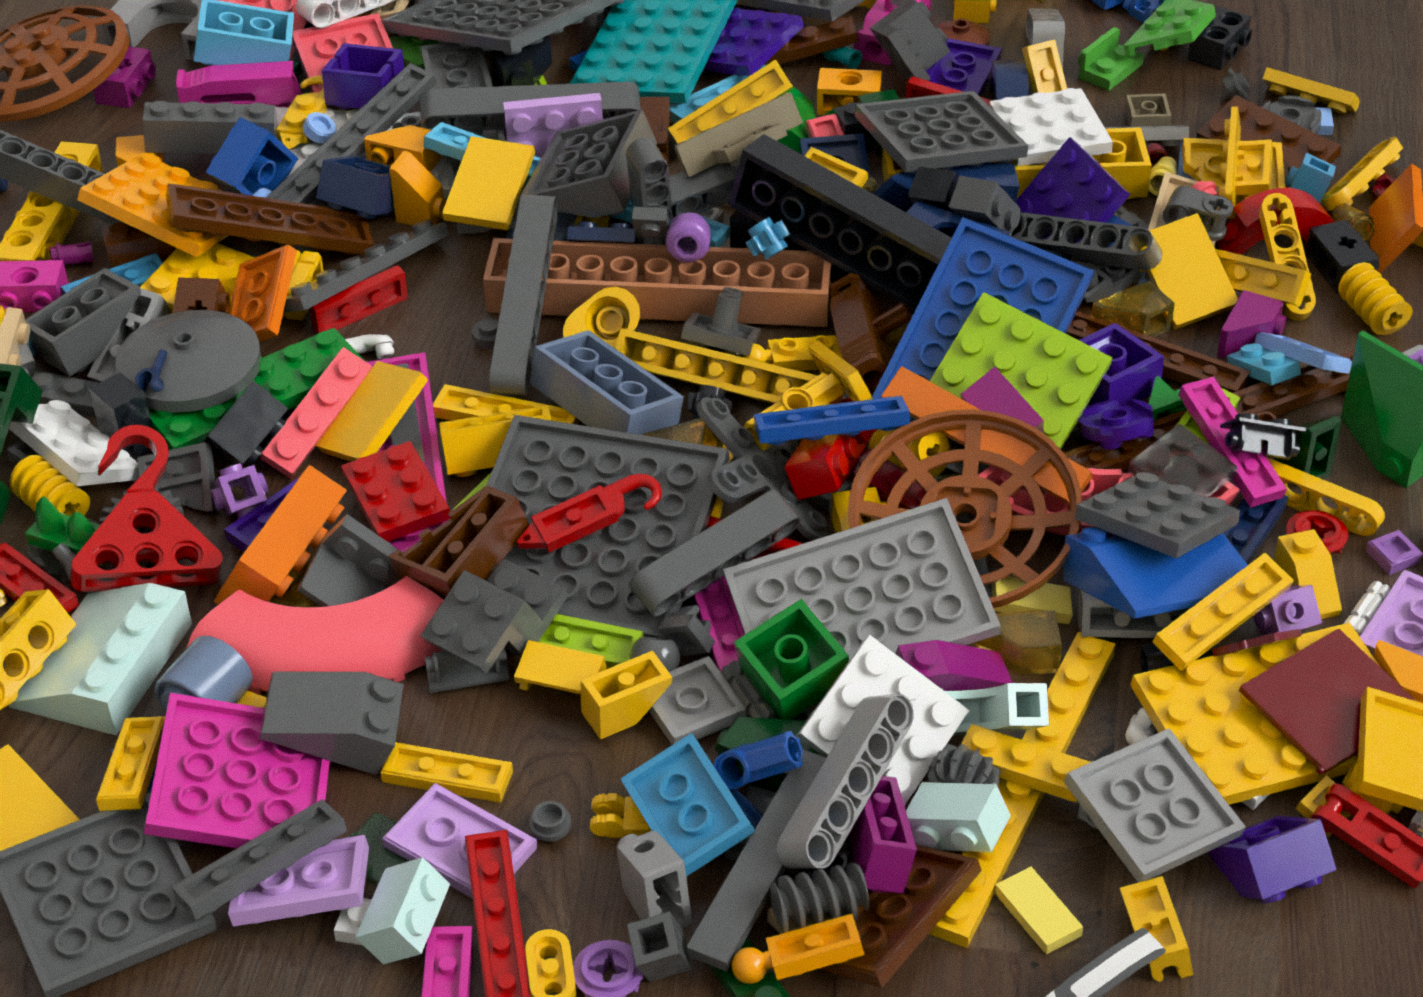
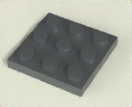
(1158, 514)

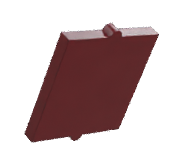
(1256, 642)

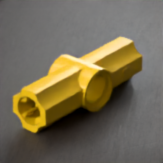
(817, 392)

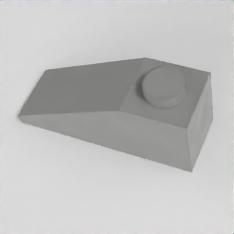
(145, 309)

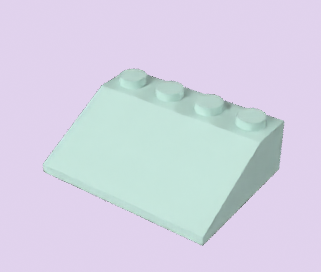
(108, 657)

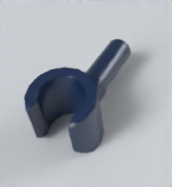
(151, 375)

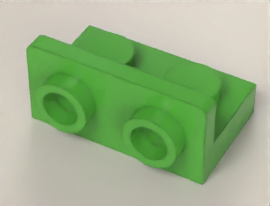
(1105, 61)

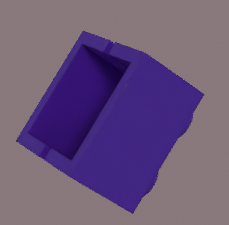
(359, 74)

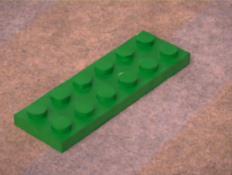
(283, 374)

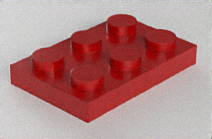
(395, 492)

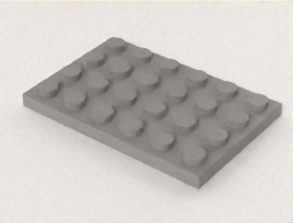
(884, 579)

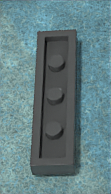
(259, 859)

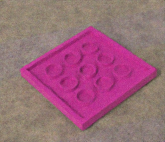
(223, 781)

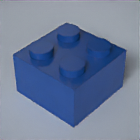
(251, 160)

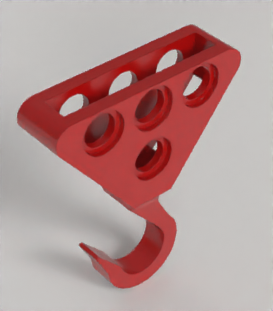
(143, 506)

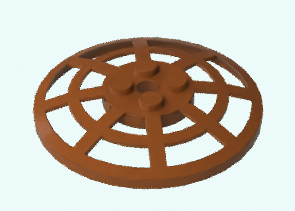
(45, 48)
(977, 494)

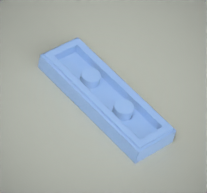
(1304, 352)

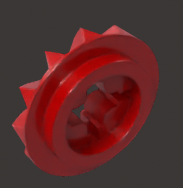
(1326, 526)

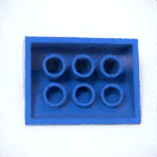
(1143, 579)

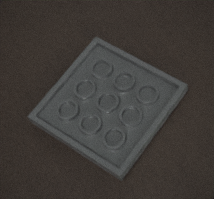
(941, 131)
(96, 898)

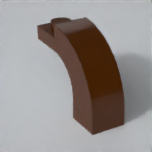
(658, 114)

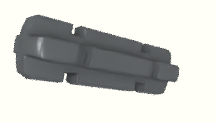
(747, 691)

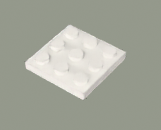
(1049, 120)
(876, 672)

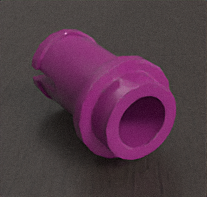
(72, 253)

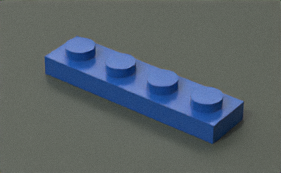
(840, 418)

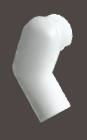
(372, 342)

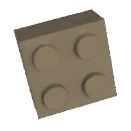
(1147, 110)

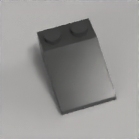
(82, 321)
(334, 716)

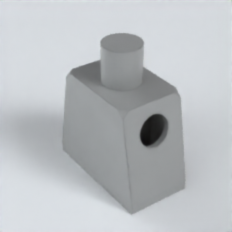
(649, 864)

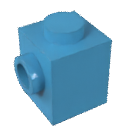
(1311, 176)

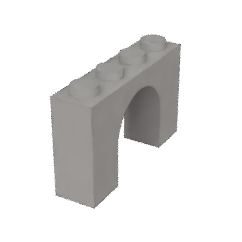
(145, 15)

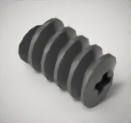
(818, 895)

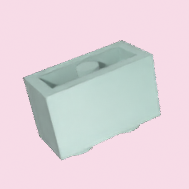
(957, 816)
(402, 911)

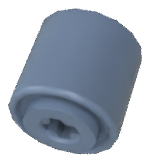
(206, 671)

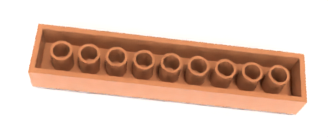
(776, 291)

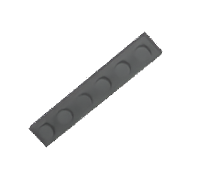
(357, 269)

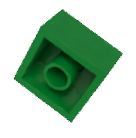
(791, 659)

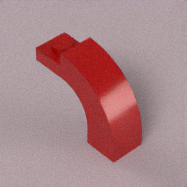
(1246, 228)

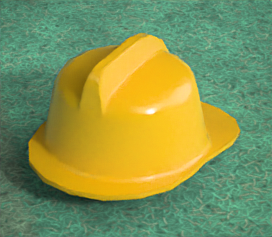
(605, 315)

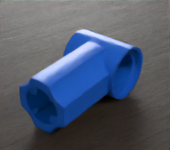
(760, 759)

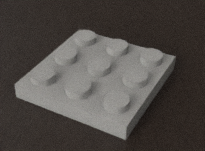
(1154, 805)

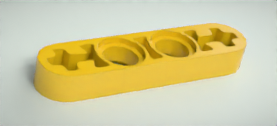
(1286, 256)
(1316, 488)

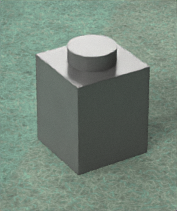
(659, 946)

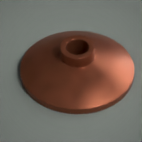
(965, 31)

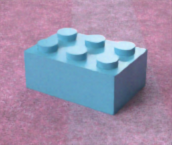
(242, 34)

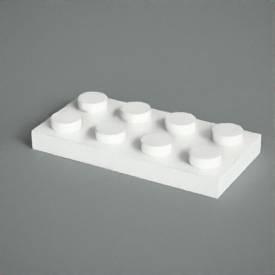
(73, 445)

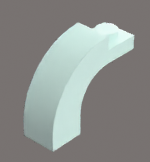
(1004, 707)

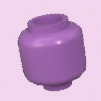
(688, 237)

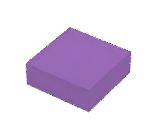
(1394, 552)

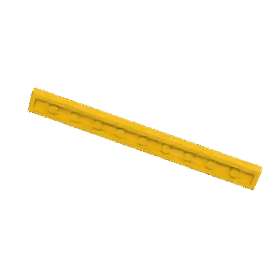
(1067, 703)

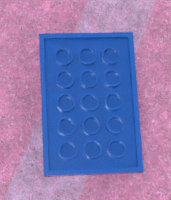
(993, 264)

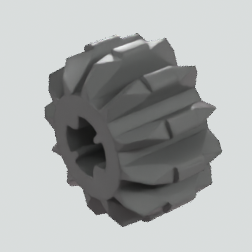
(963, 766)

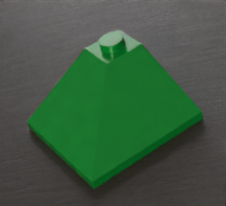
(1386, 408)

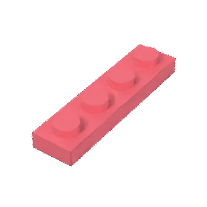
(315, 413)

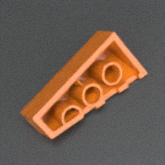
(285, 537)

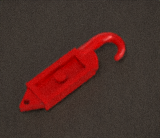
(585, 513)

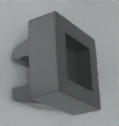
(687, 631)

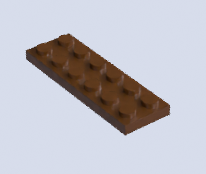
(267, 220)

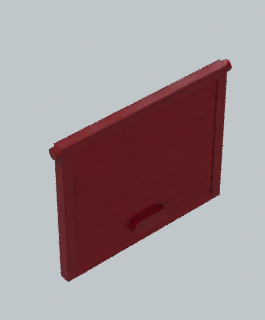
(1318, 698)

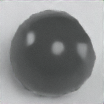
(664, 648)

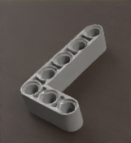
(1044, 26)

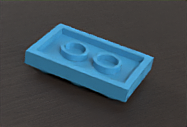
(688, 803)

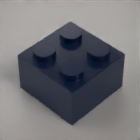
(356, 185)

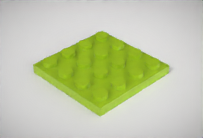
(1039, 361)

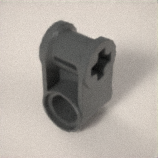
(1189, 201)

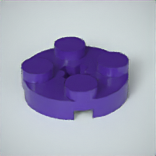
(1113, 423)

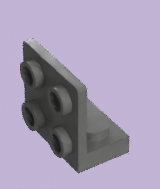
(348, 565)

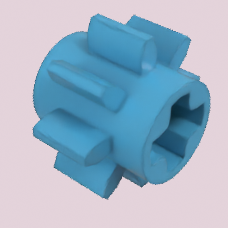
(767, 238)

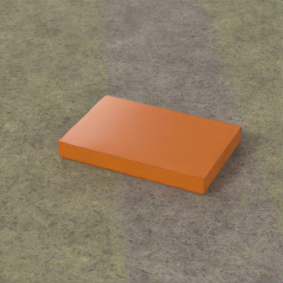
(1397, 216)
(263, 290)

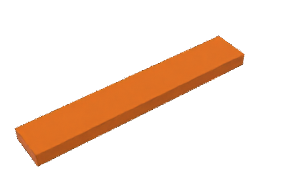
(927, 398)

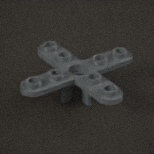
(753, 469)

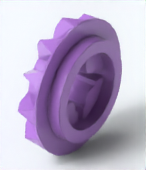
(593, 962)

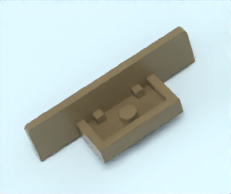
(727, 140)

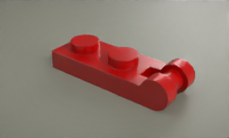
(1373, 833)

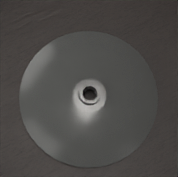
(206, 360)

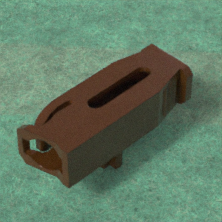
(864, 328)

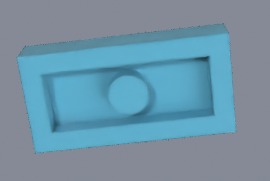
(1265, 364)

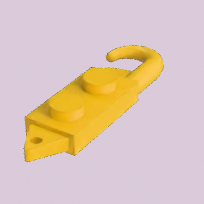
(290, 128)

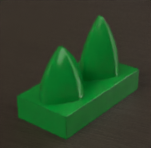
(54, 528)

